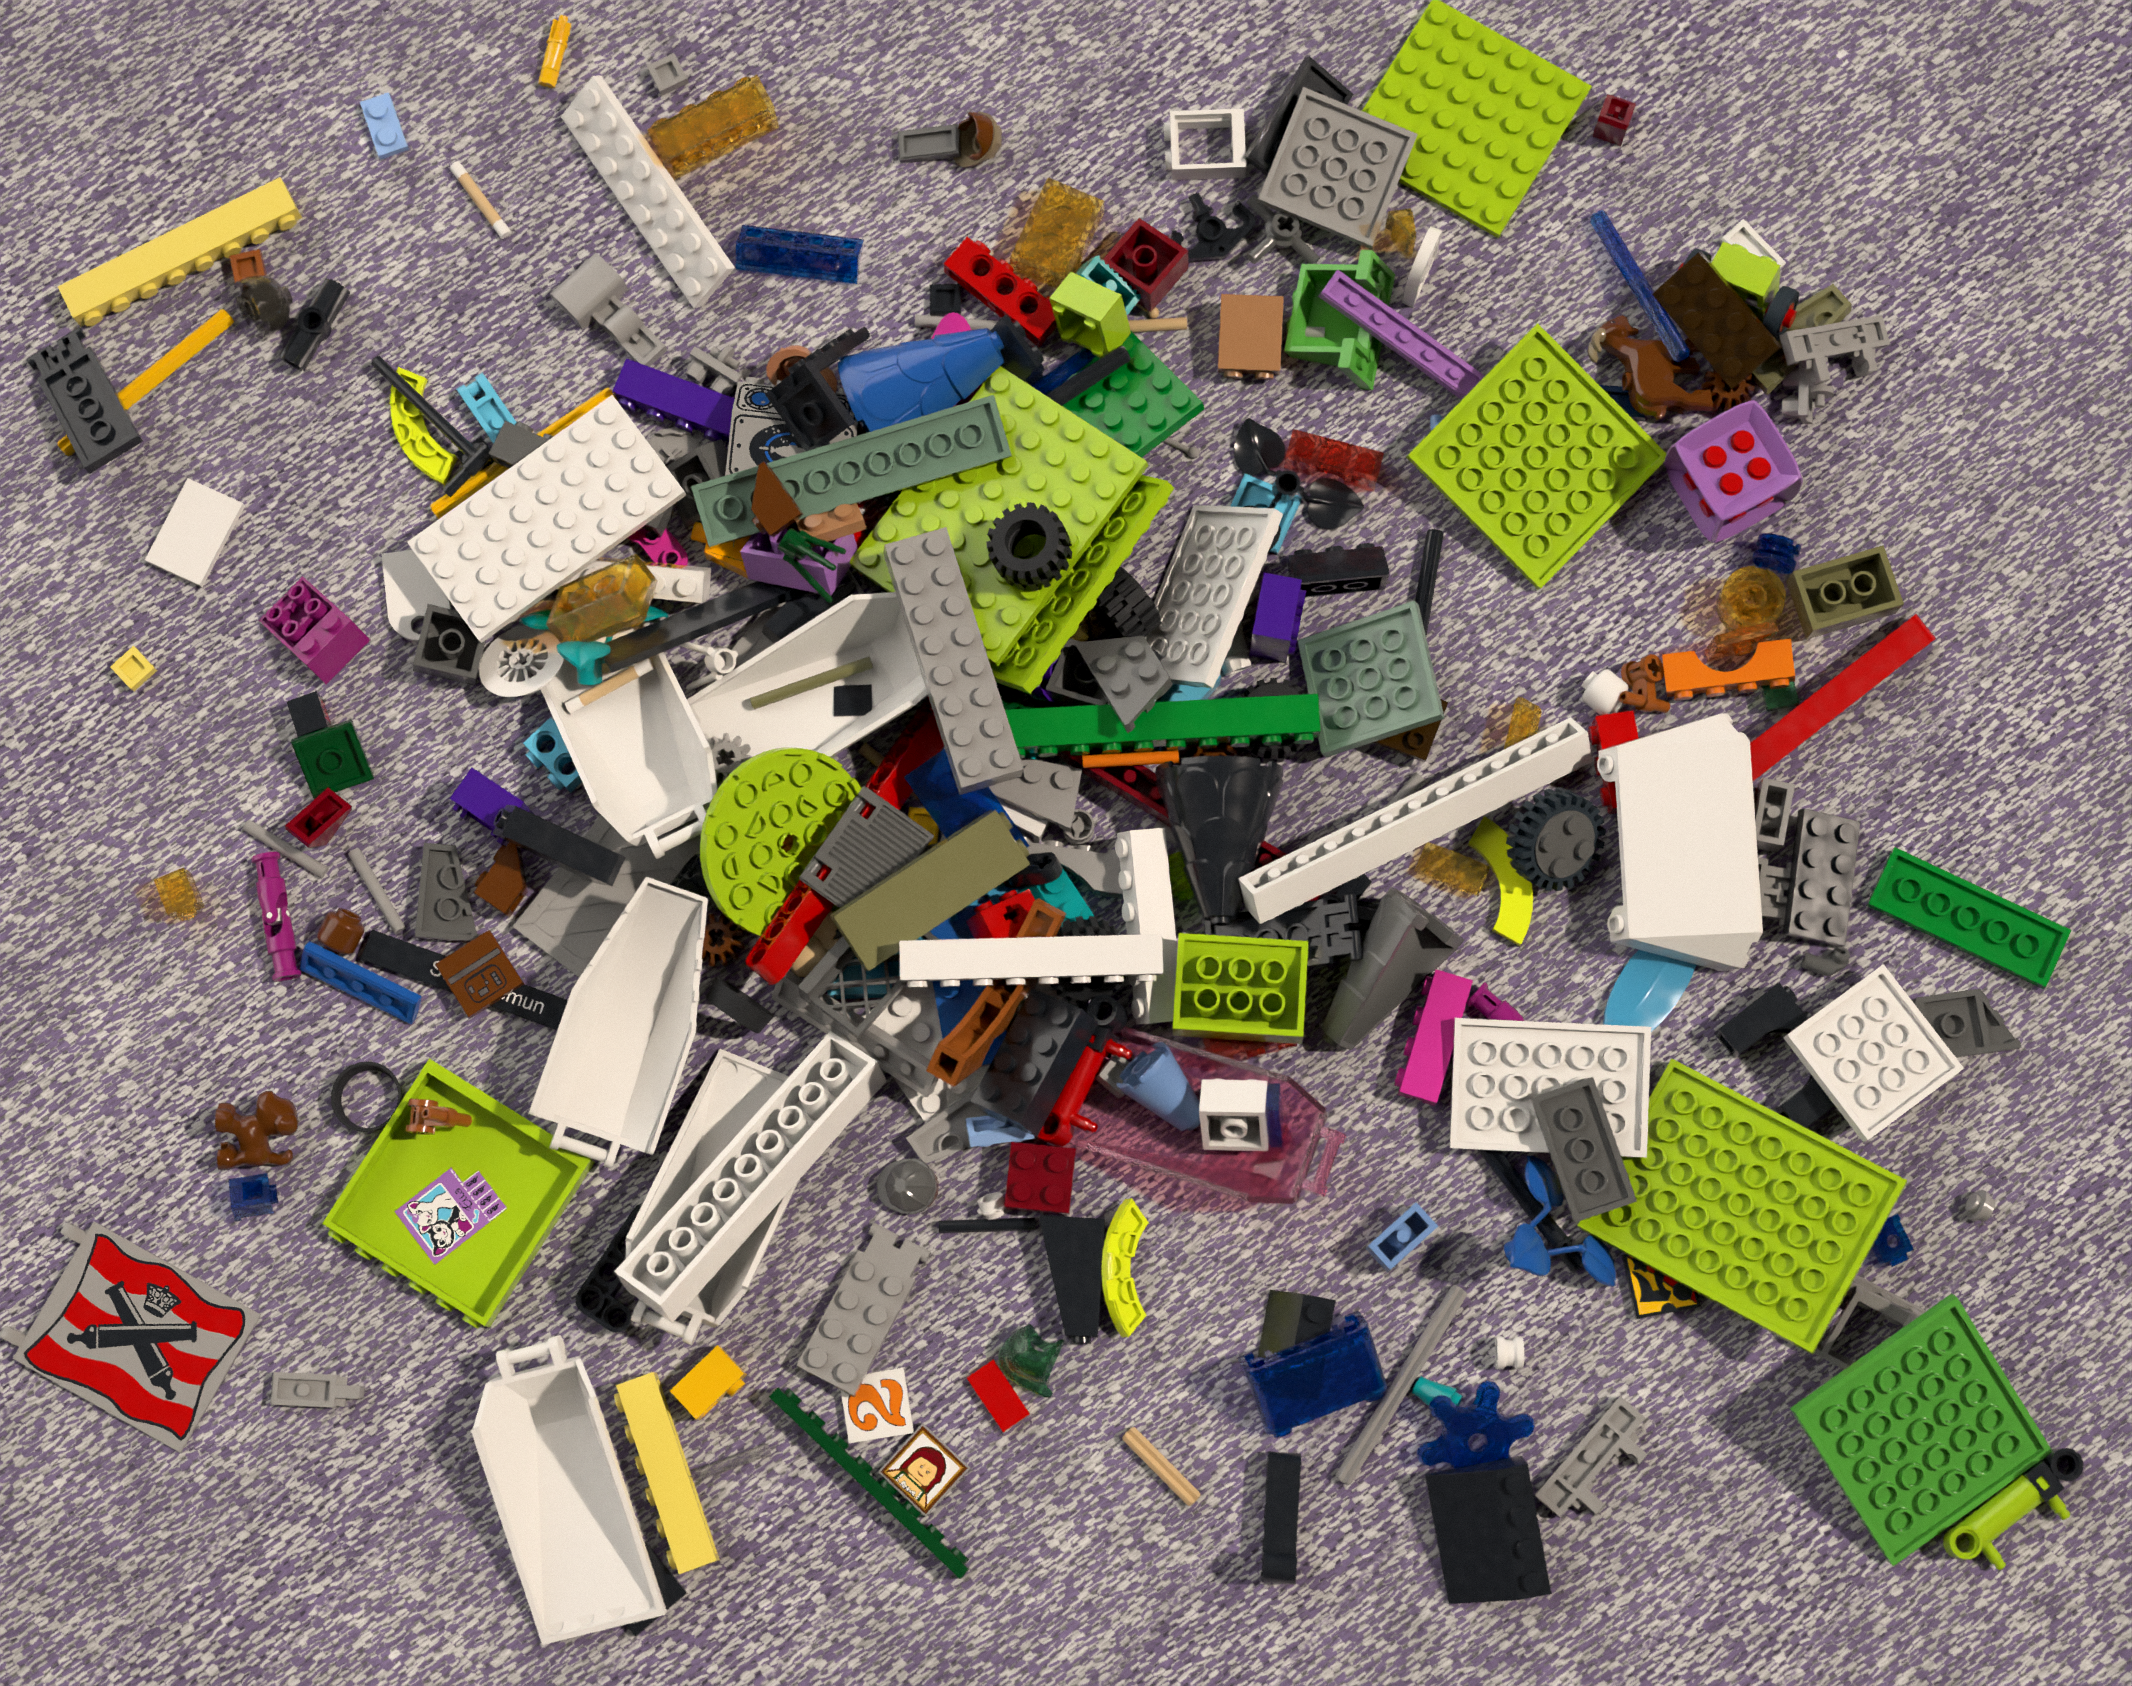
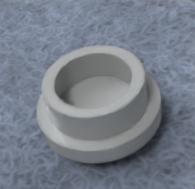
(1980, 1206)

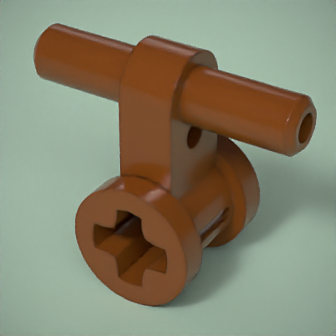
(1643, 684)
(427, 1117)

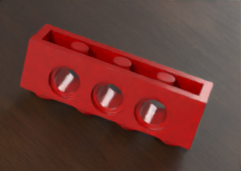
(972, 255)

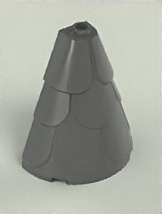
(1397, 955)

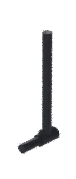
(474, 456)

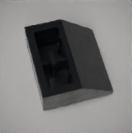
(1017, 354)

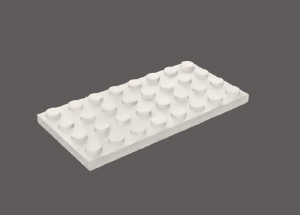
(546, 518)

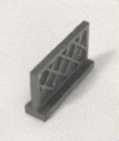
(832, 967)

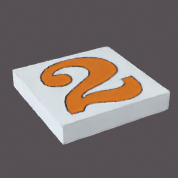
(879, 1407)

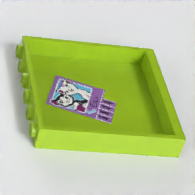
(461, 1204)

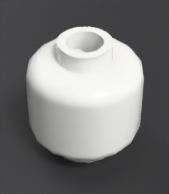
(1604, 692)

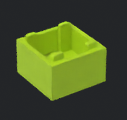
(1090, 315)

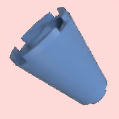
(1161, 1087)

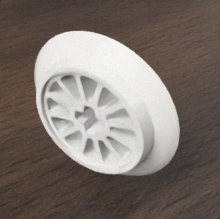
(501, 662)

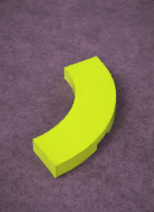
(413, 433)
(1515, 891)
(1117, 1283)

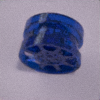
(1776, 552)

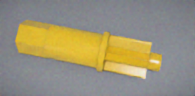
(554, 52)

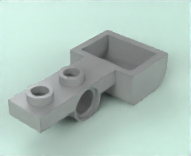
(593, 295)

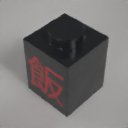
(308, 713)

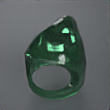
(1025, 1364)

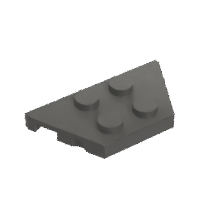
(1126, 675)
(1967, 1023)

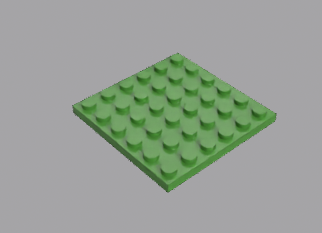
(1921, 1429)

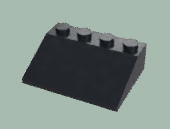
(1488, 1532)

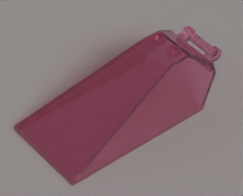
(1145, 1140)

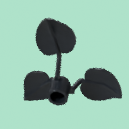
(1330, 500)

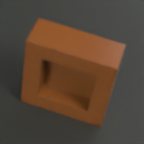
(247, 264)

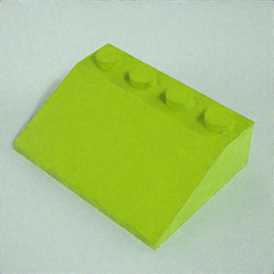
(1240, 988)

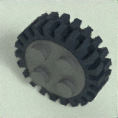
(1556, 839)

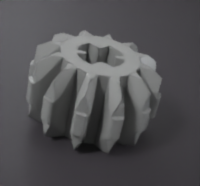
(731, 750)

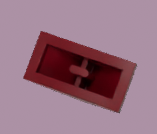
(1614, 120)
(319, 819)

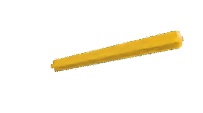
(167, 365)
(488, 474)

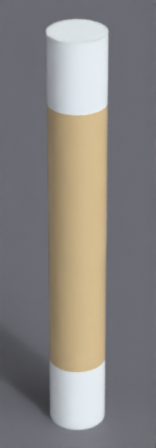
(480, 199)
(609, 685)

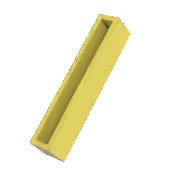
(667, 1473)

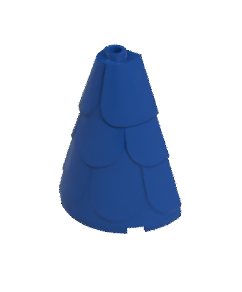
(917, 376)

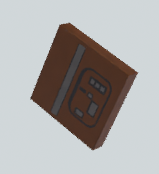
(479, 974)

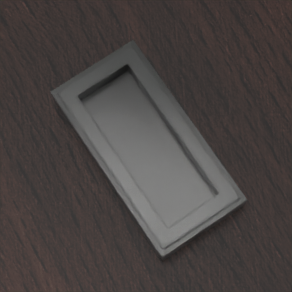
(929, 143)

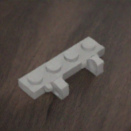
(1817, 344)
(1573, 1478)

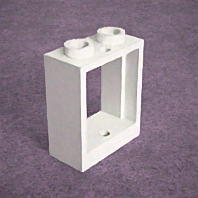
(1206, 119)

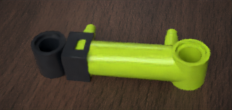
(2033, 1487)

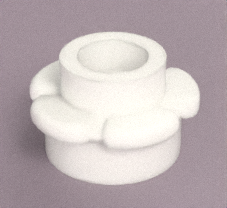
(991, 1205)

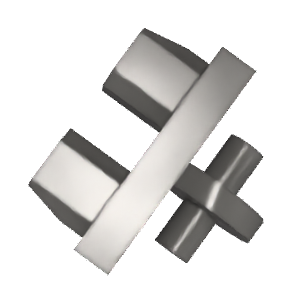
(704, 364)
(1802, 407)

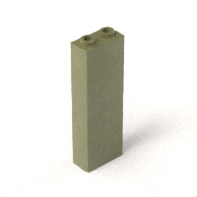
(931, 888)

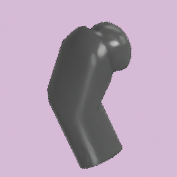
(1828, 964)

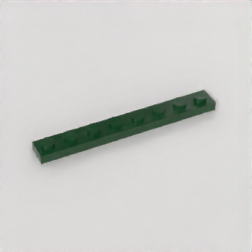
(880, 1490)

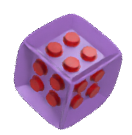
(1733, 471)

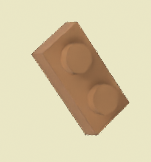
(833, 524)

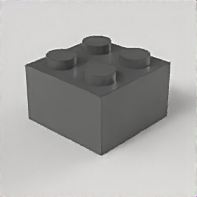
(448, 647)

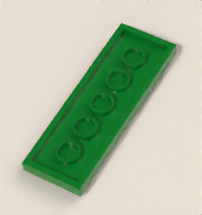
(1969, 917)

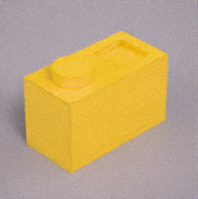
(709, 1383)

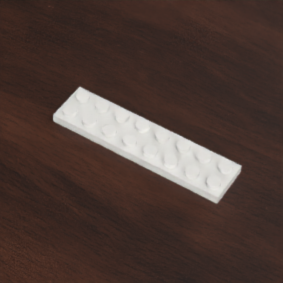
(647, 191)

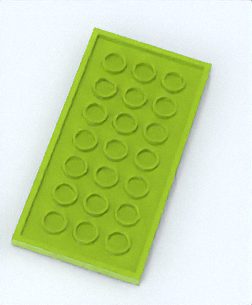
(1081, 587)

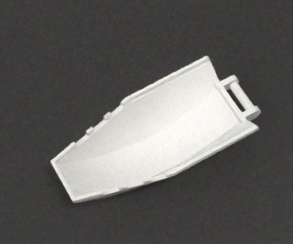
(627, 1027)

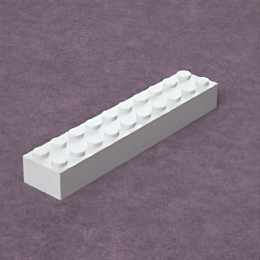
(750, 1176)

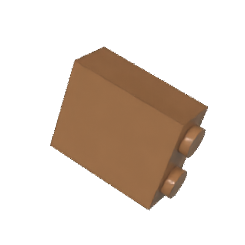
(1250, 336)

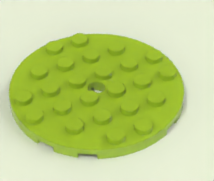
(751, 816)

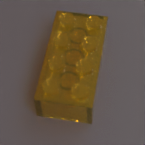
(713, 127)

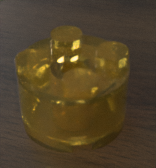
(1750, 584)

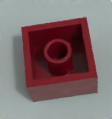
(1148, 262)
(1040, 1179)

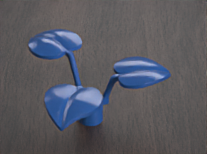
(1527, 1248)

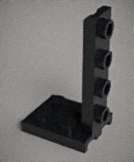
(806, 398)

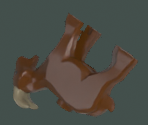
(1649, 370)

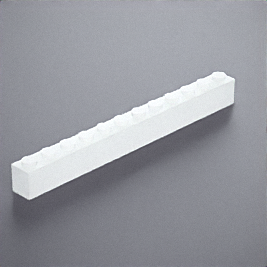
(1415, 820)

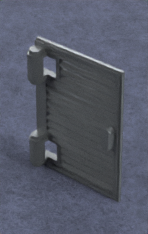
(864, 850)

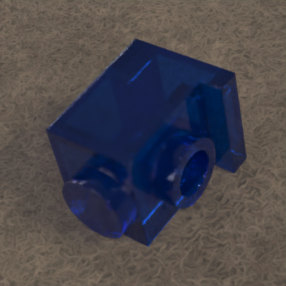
(245, 1188)
(1896, 1254)

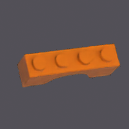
(1689, 676)

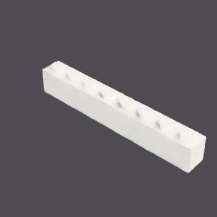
(1031, 958)

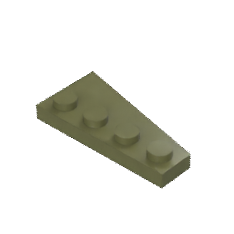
(1821, 309)

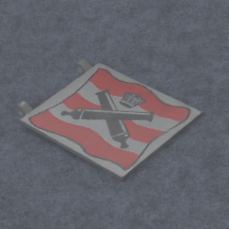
(135, 1335)

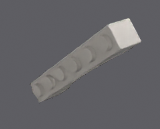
(1094, 869)

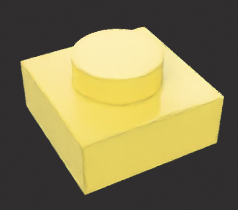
(133, 668)

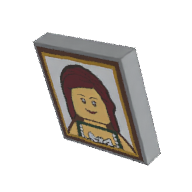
(924, 1470)

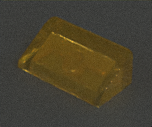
(1401, 230)
(1523, 721)

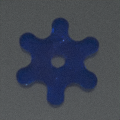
(1463, 1422)

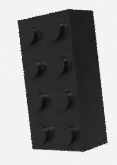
(1034, 1062)

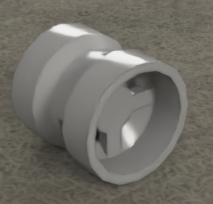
(1081, 822)

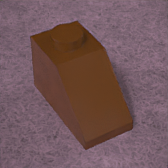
(772, 503)

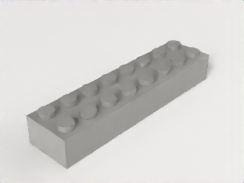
(953, 661)

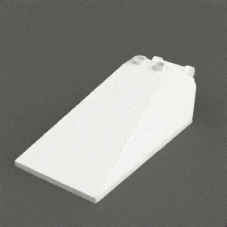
(842, 634)
(638, 752)
(722, 1108)
(563, 1497)

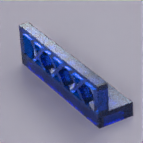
(799, 255)

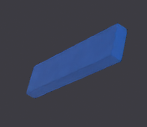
(360, 982)

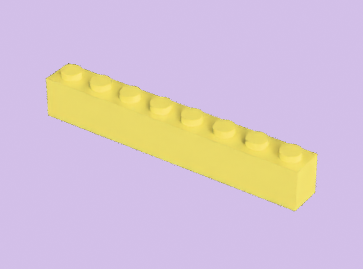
(180, 252)

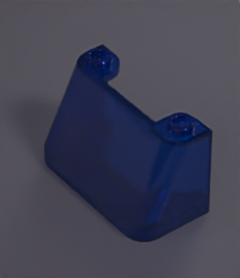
(1315, 1376)

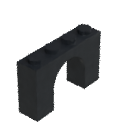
(1769, 1014)

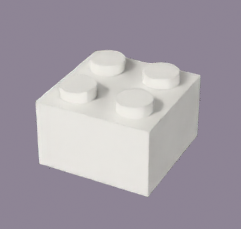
(1234, 1115)

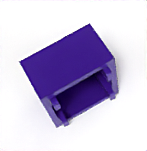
(482, 800)

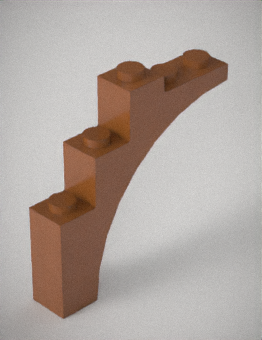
(991, 1014)

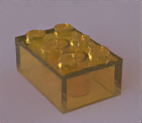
(1057, 233)
(603, 601)

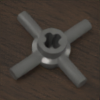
(1276, 237)

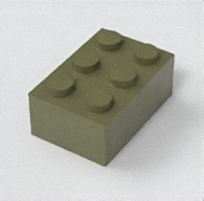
(1844, 592)

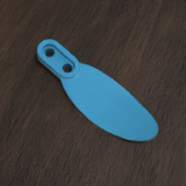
(1647, 990)

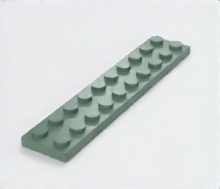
(861, 467)

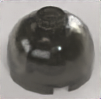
(264, 300)

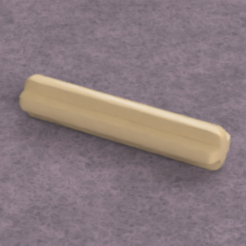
(1161, 1466)

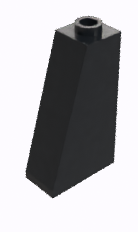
(558, 845)
(1075, 1262)

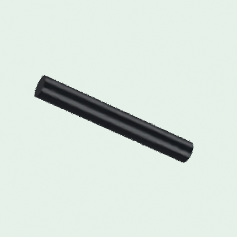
(986, 1225)

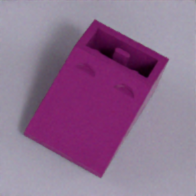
(314, 630)

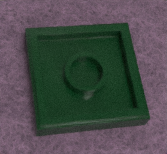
(332, 758)

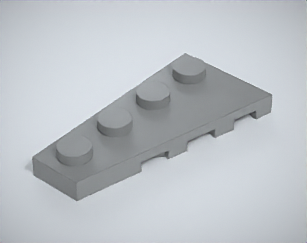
(1044, 790)

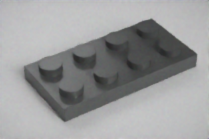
(1583, 1149)

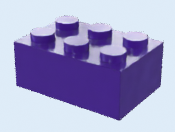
(1277, 618)

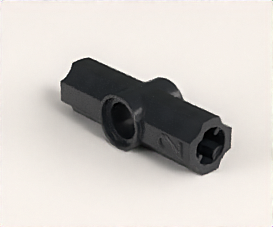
(306, 341)

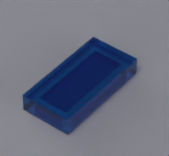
(1274, 1115)

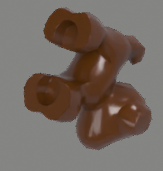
(272, 1118)

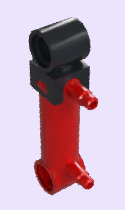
(1101, 1045)

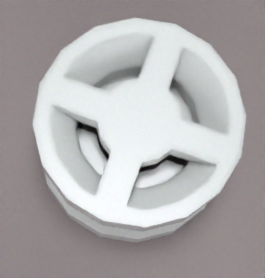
(1509, 1352)

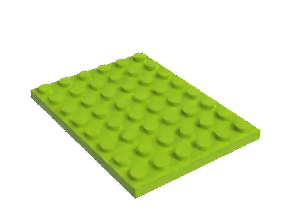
(1053, 463)
(1748, 1207)

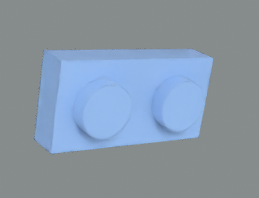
(384, 125)
(987, 1131)

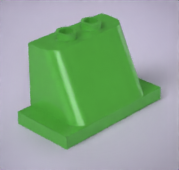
(1344, 341)

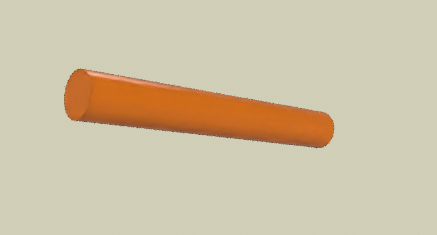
(1129, 759)

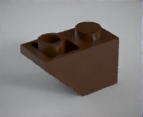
(505, 882)

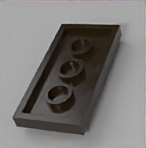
(1716, 320)

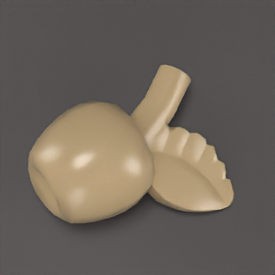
(816, 948)

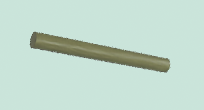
(811, 682)

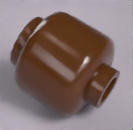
(341, 931)

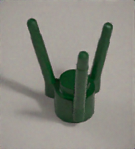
(796, 546)

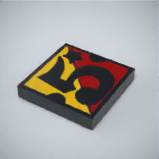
(1655, 1292)

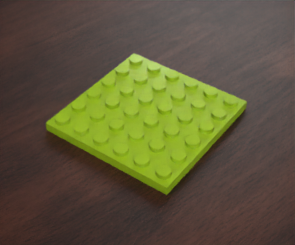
(1480, 114)
(1537, 456)

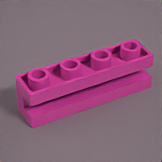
(1434, 1038)

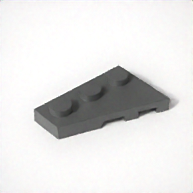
(443, 898)

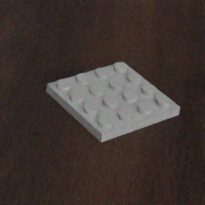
(1337, 168)

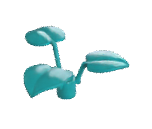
(585, 656)

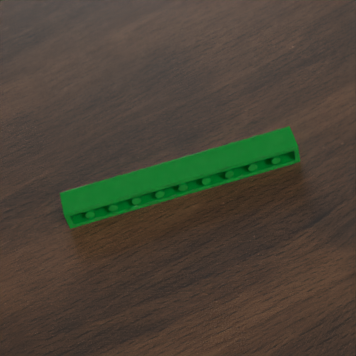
(1168, 725)

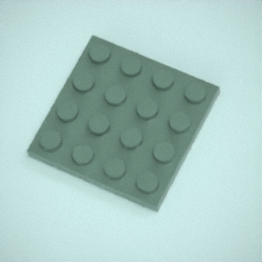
(1371, 678)

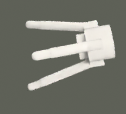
(717, 660)

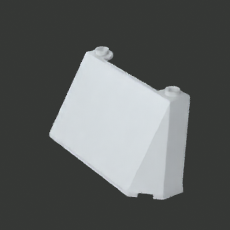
(1687, 844)

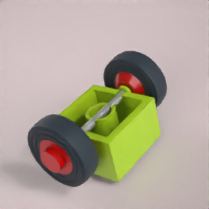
(1757, 284)

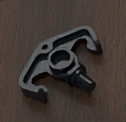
(1213, 236)

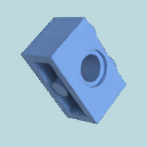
(1401, 1237)

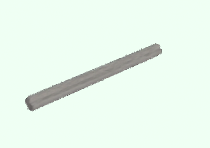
(1401, 1385)

